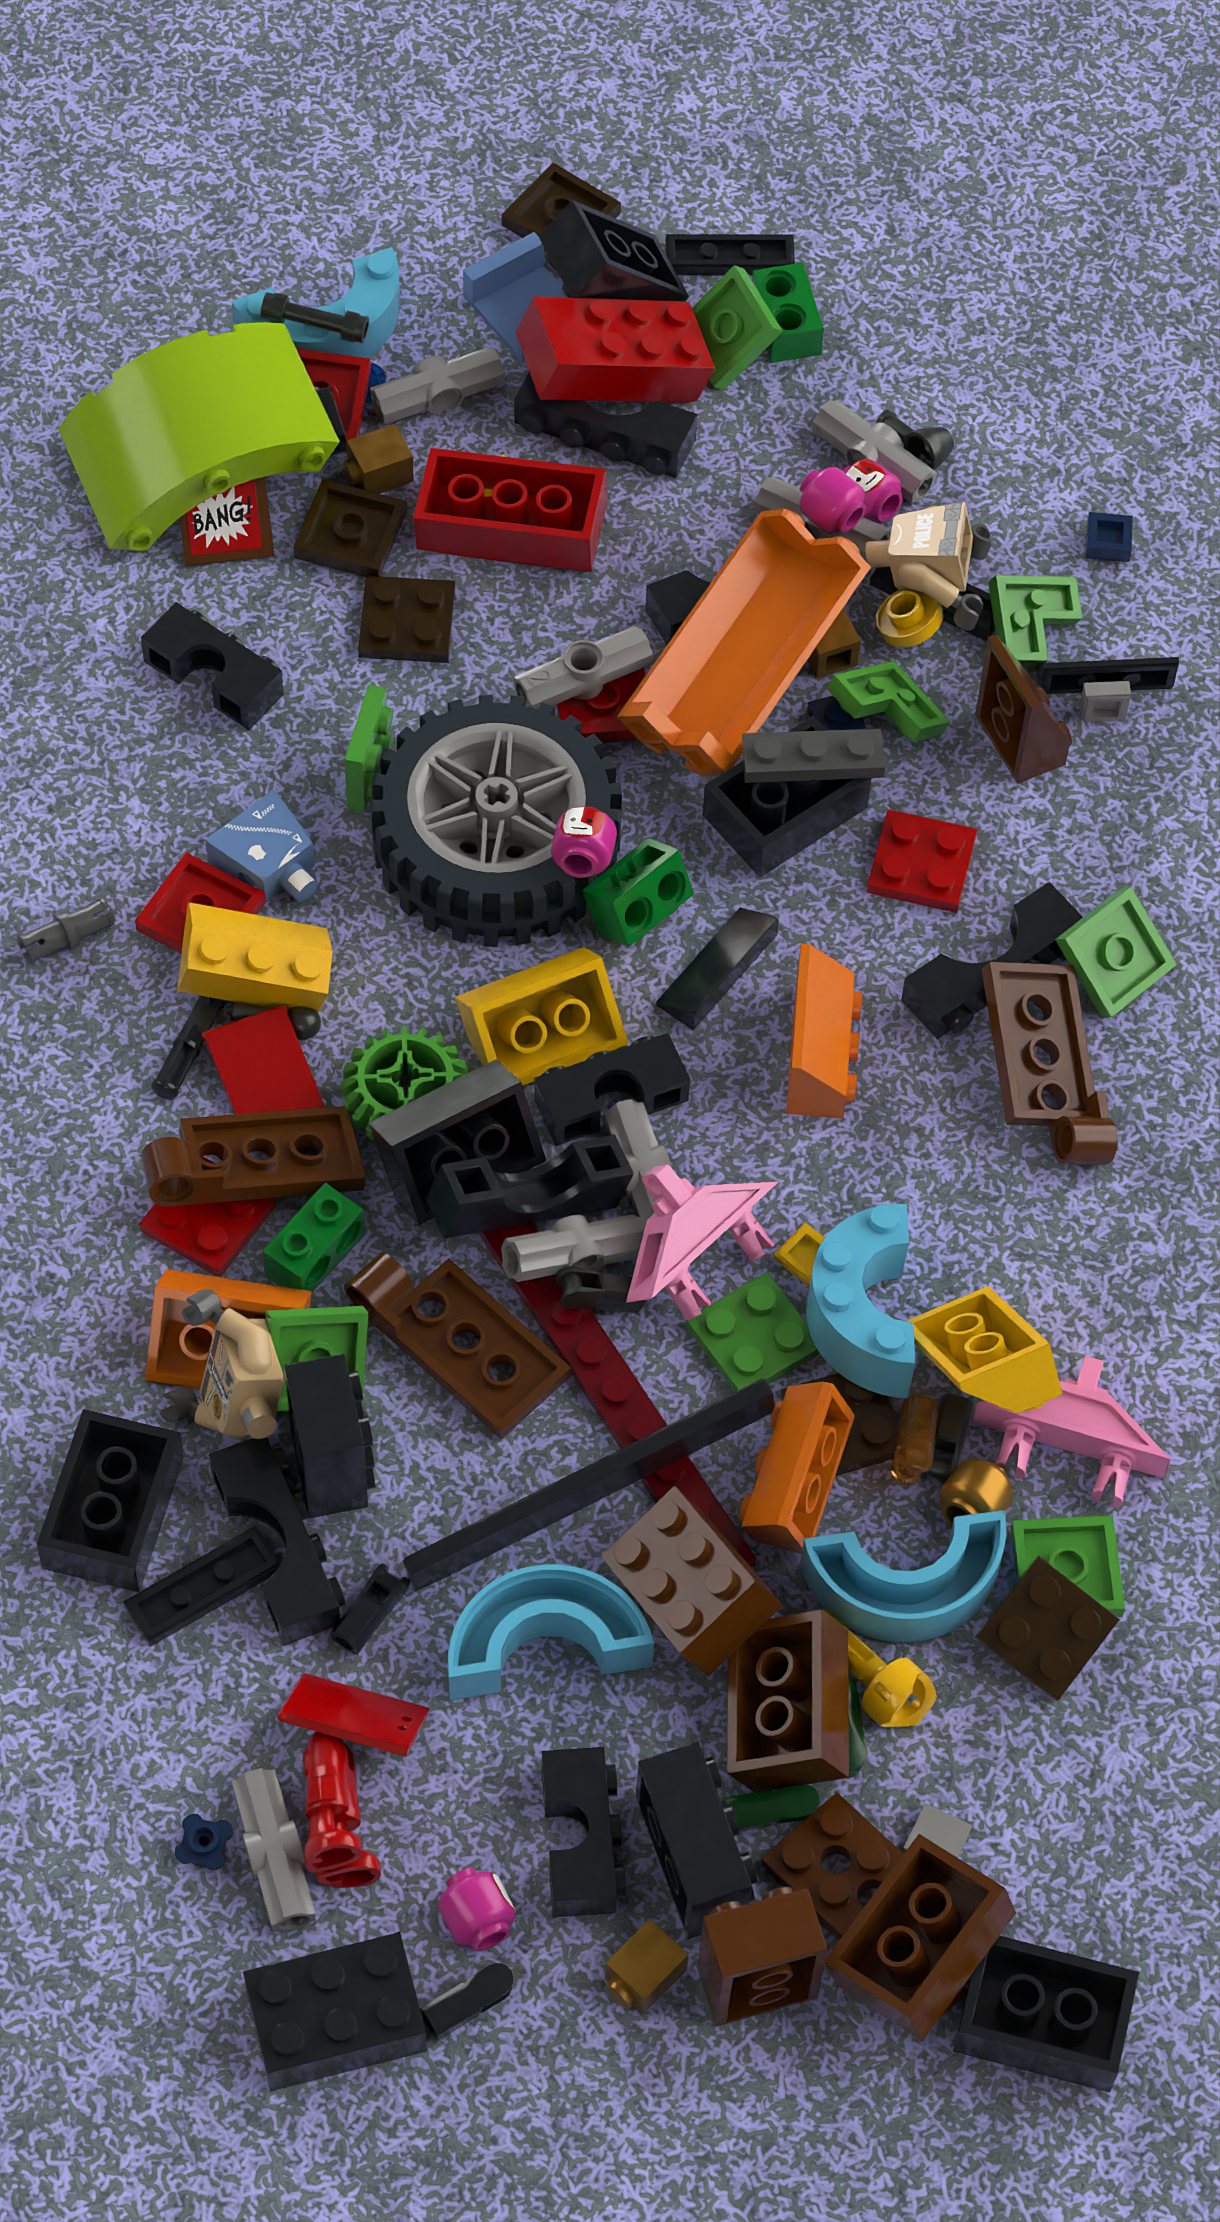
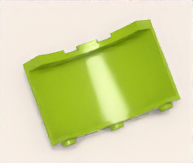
(193, 426)

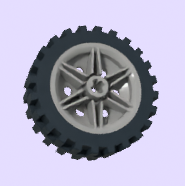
(449, 806)

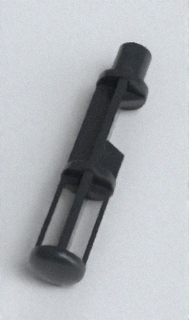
(186, 1047)

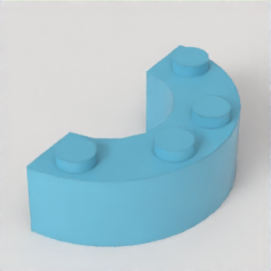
(373, 295)
(840, 1317)
(545, 1603)
(903, 1603)

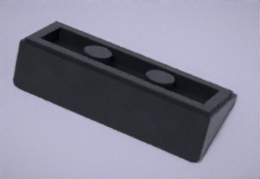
(1141, 674)
(718, 966)

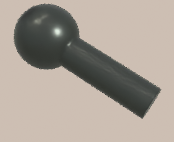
(304, 1020)

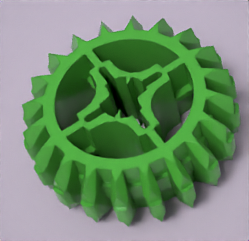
(367, 1082)

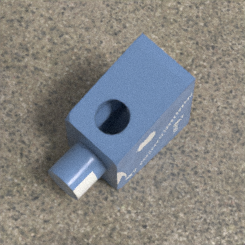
(266, 849)

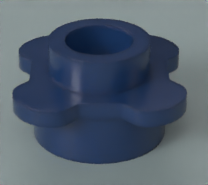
(207, 1856)

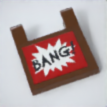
(229, 526)

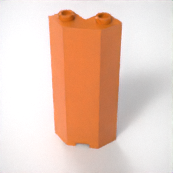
(744, 642)

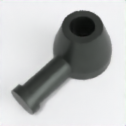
(932, 442)

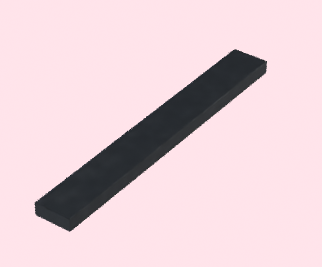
(589, 1484)

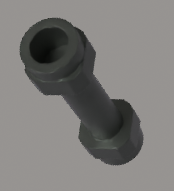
(278, 308)

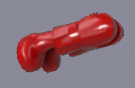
(333, 1814)

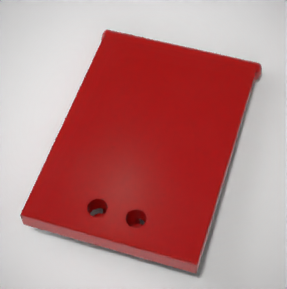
(263, 1064)
(354, 1714)

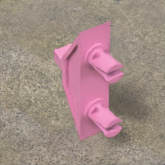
(684, 1226)
(1082, 1422)

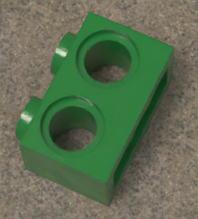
(795, 310)
(638, 892)
(314, 1241)

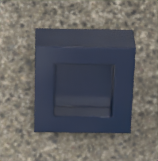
(1109, 537)
(832, 716)

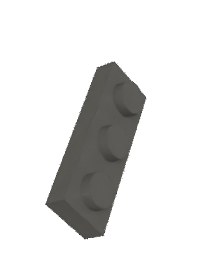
(813, 755)

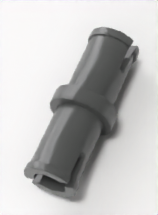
(65, 930)

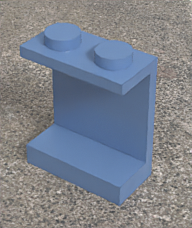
(506, 283)

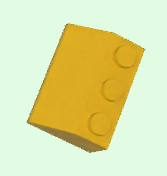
(254, 959)
(544, 1015)
(989, 1351)

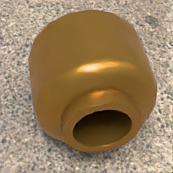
(975, 1489)

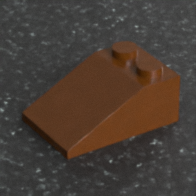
(1019, 716)

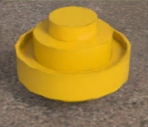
(908, 618)

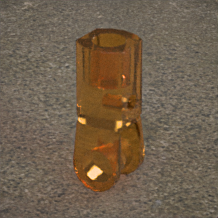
(915, 1439)

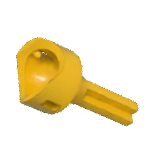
(889, 1685)

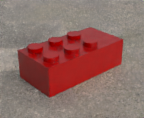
(614, 350)
(535, 514)

